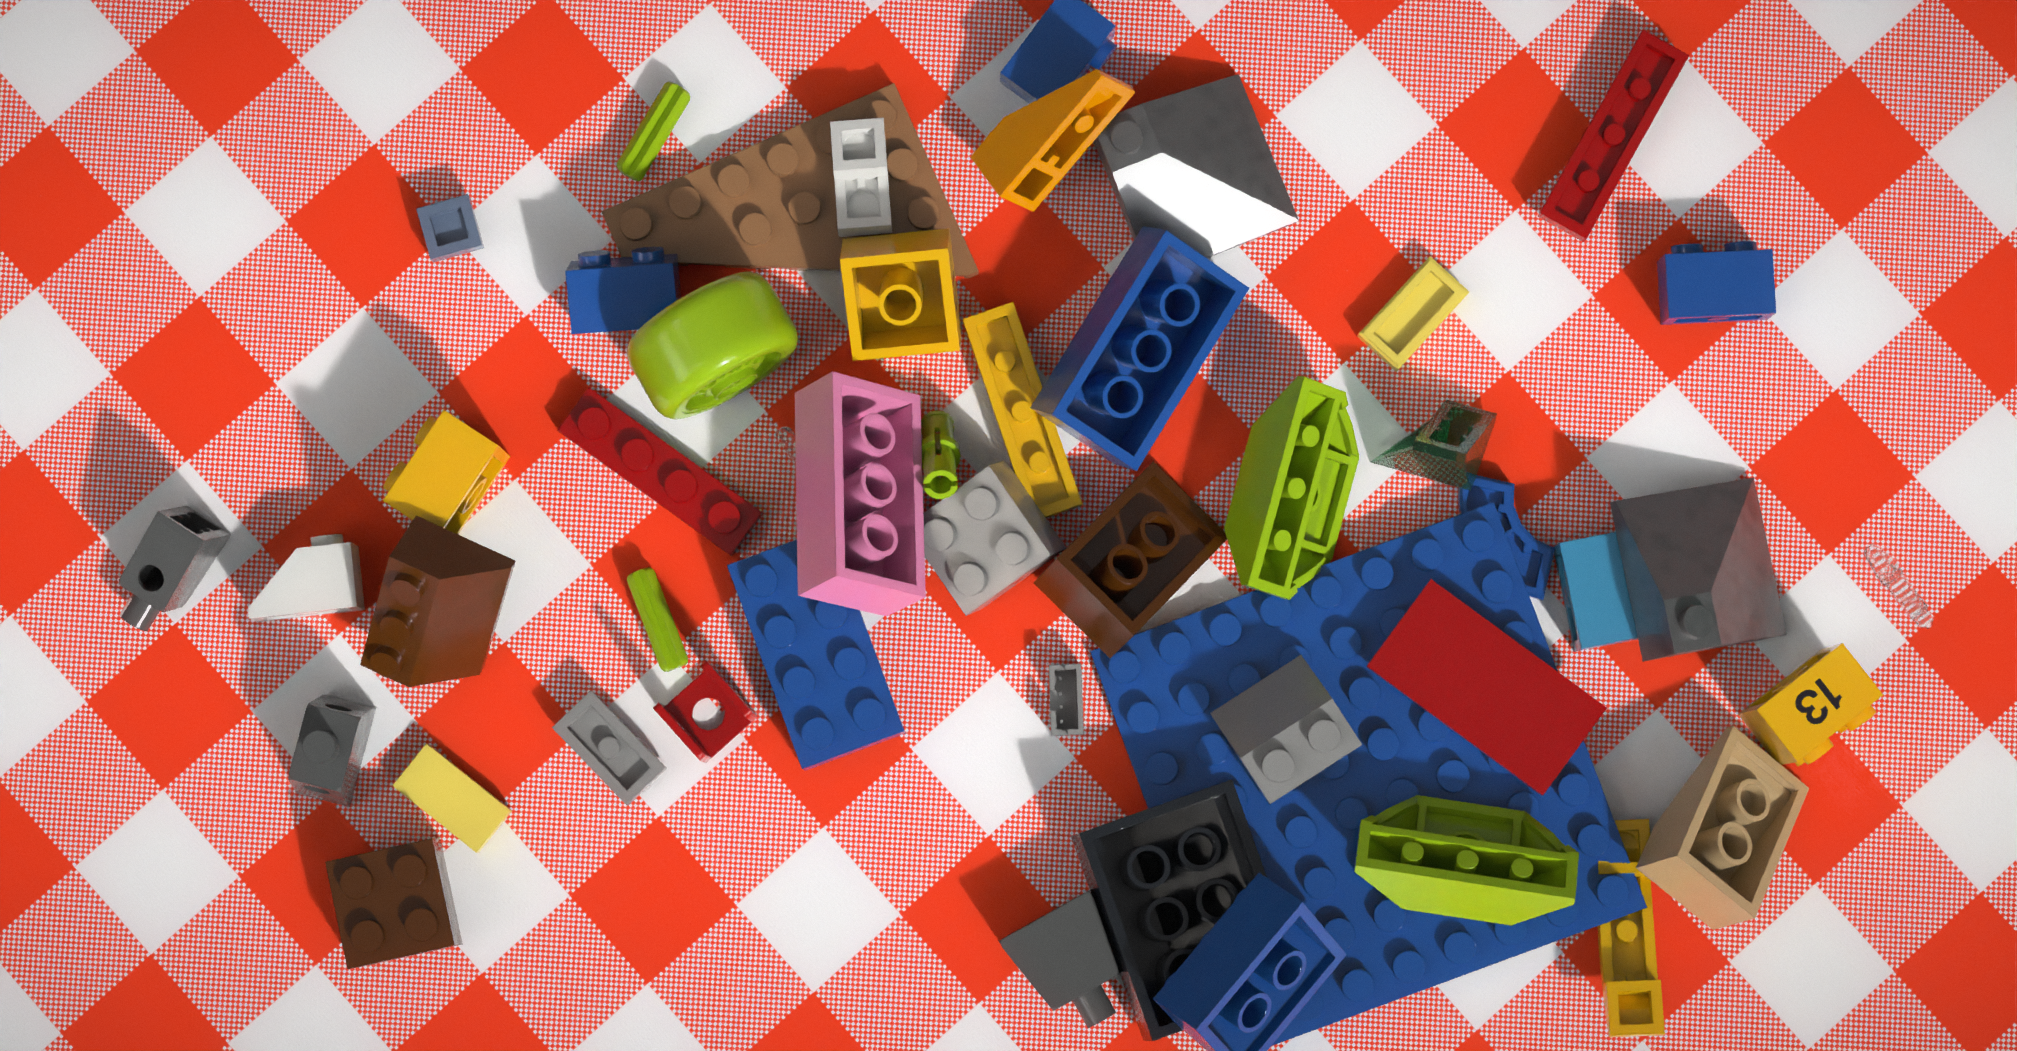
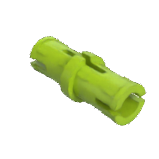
(943, 464)

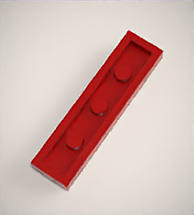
(1613, 135)
(660, 471)

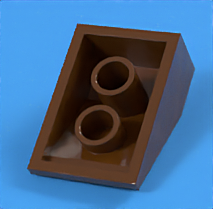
(1131, 559)

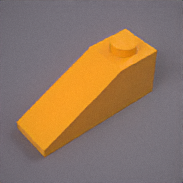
(1045, 138)

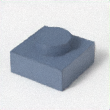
(450, 228)

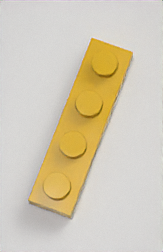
(1012, 389)

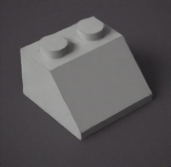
(1285, 729)

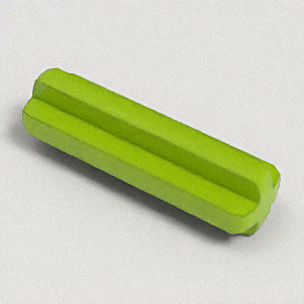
(653, 131)
(657, 619)

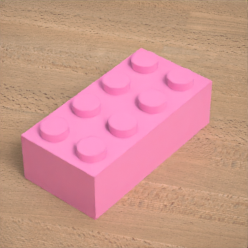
(859, 495)

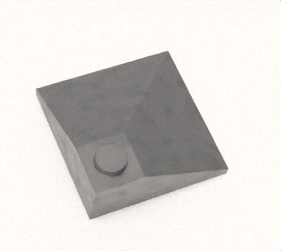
(1196, 168)
(1698, 569)

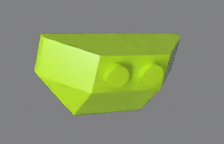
(1292, 488)
(1466, 861)

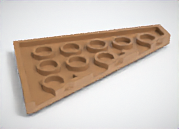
(779, 199)

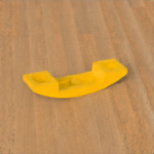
(1629, 950)

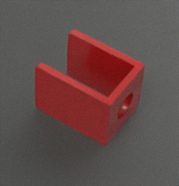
(679, 714)

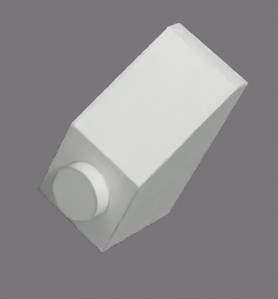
(313, 582)

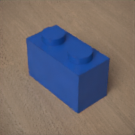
(1059, 50)
(1716, 285)
(622, 291)

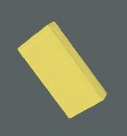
(1413, 314)
(452, 798)

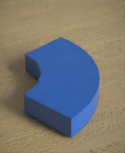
(1531, 555)

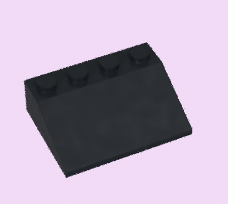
(1164, 885)

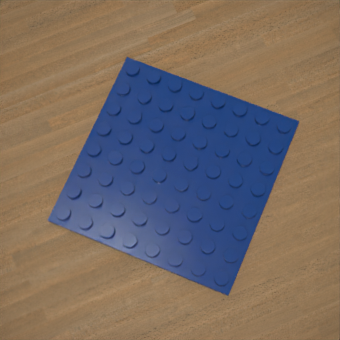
(1308, 839)

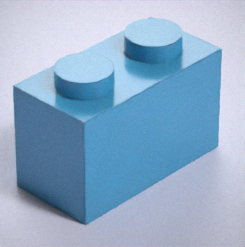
(1595, 591)

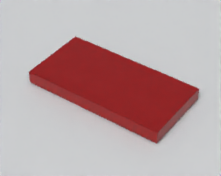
(1486, 687)

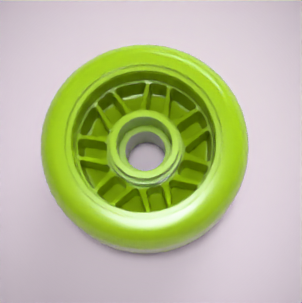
(712, 345)

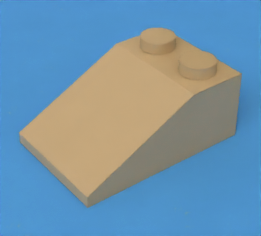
(1725, 832)

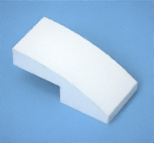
(861, 177)

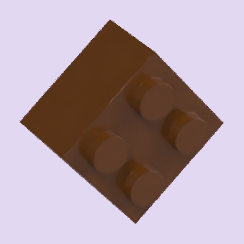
(393, 903)

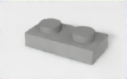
(609, 748)

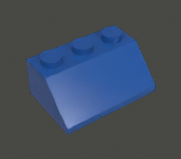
(1251, 971)

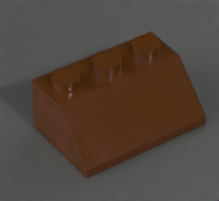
(436, 607)

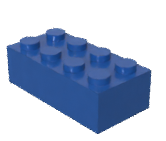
(1140, 347)
(815, 661)

